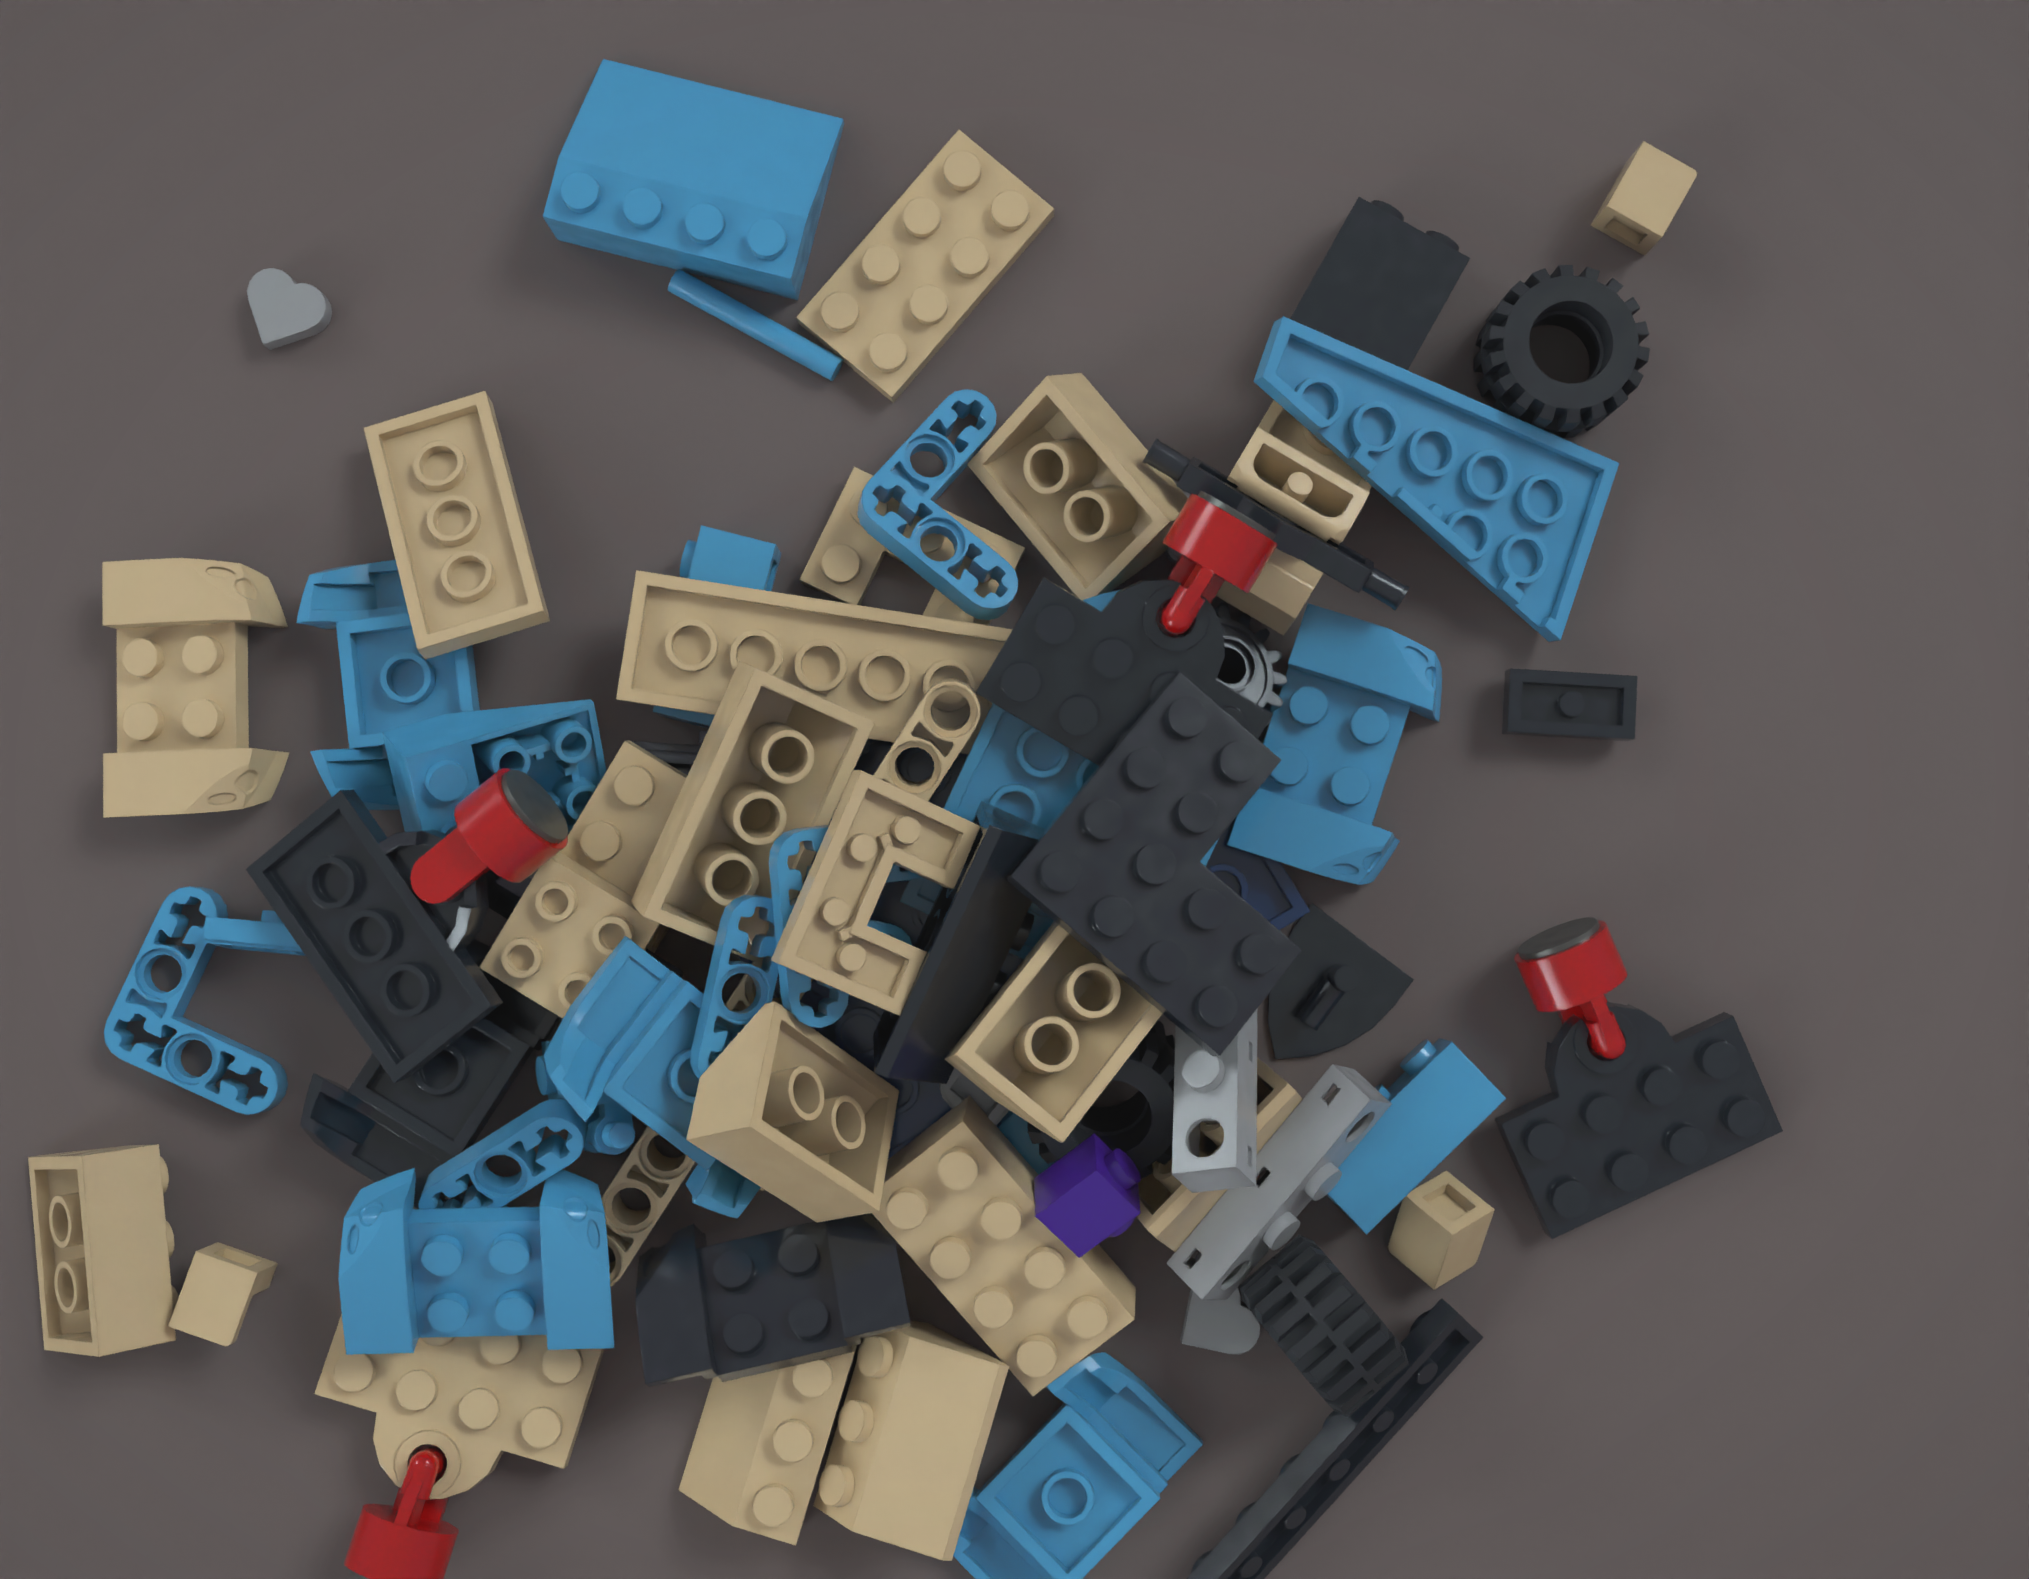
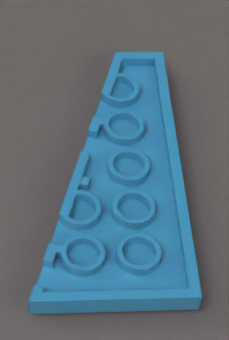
(1474, 479)

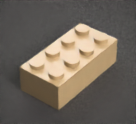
(968, 1219)

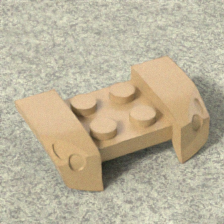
(185, 687)

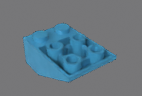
(454, 753)

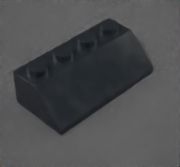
(965, 949)

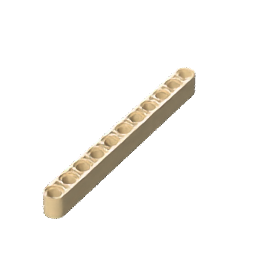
(645, 1165)

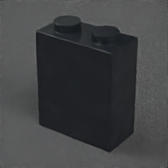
(1381, 283)

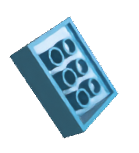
(694, 178)

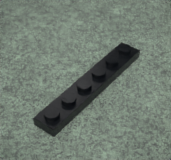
(1339, 1453)

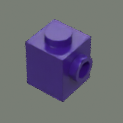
(1088, 1195)

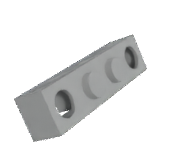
(1214, 1092)
(1300, 1167)

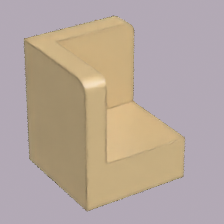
(1644, 198)
(1440, 1229)
(220, 1292)

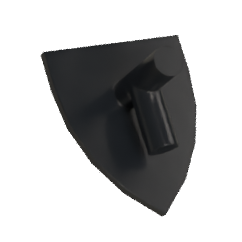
(1330, 990)

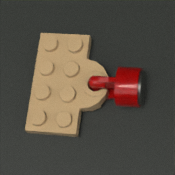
(445, 1427)

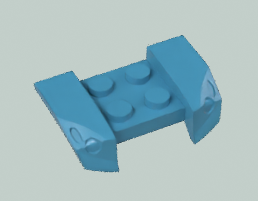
(381, 674)
(1336, 746)
(634, 1043)
(475, 1269)
(1076, 1478)

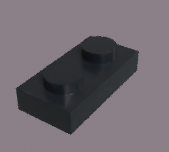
(1569, 704)

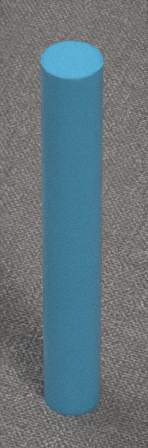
(755, 324)

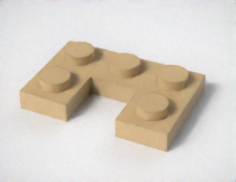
(850, 557)
(829, 921)

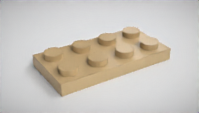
(925, 266)
(455, 525)

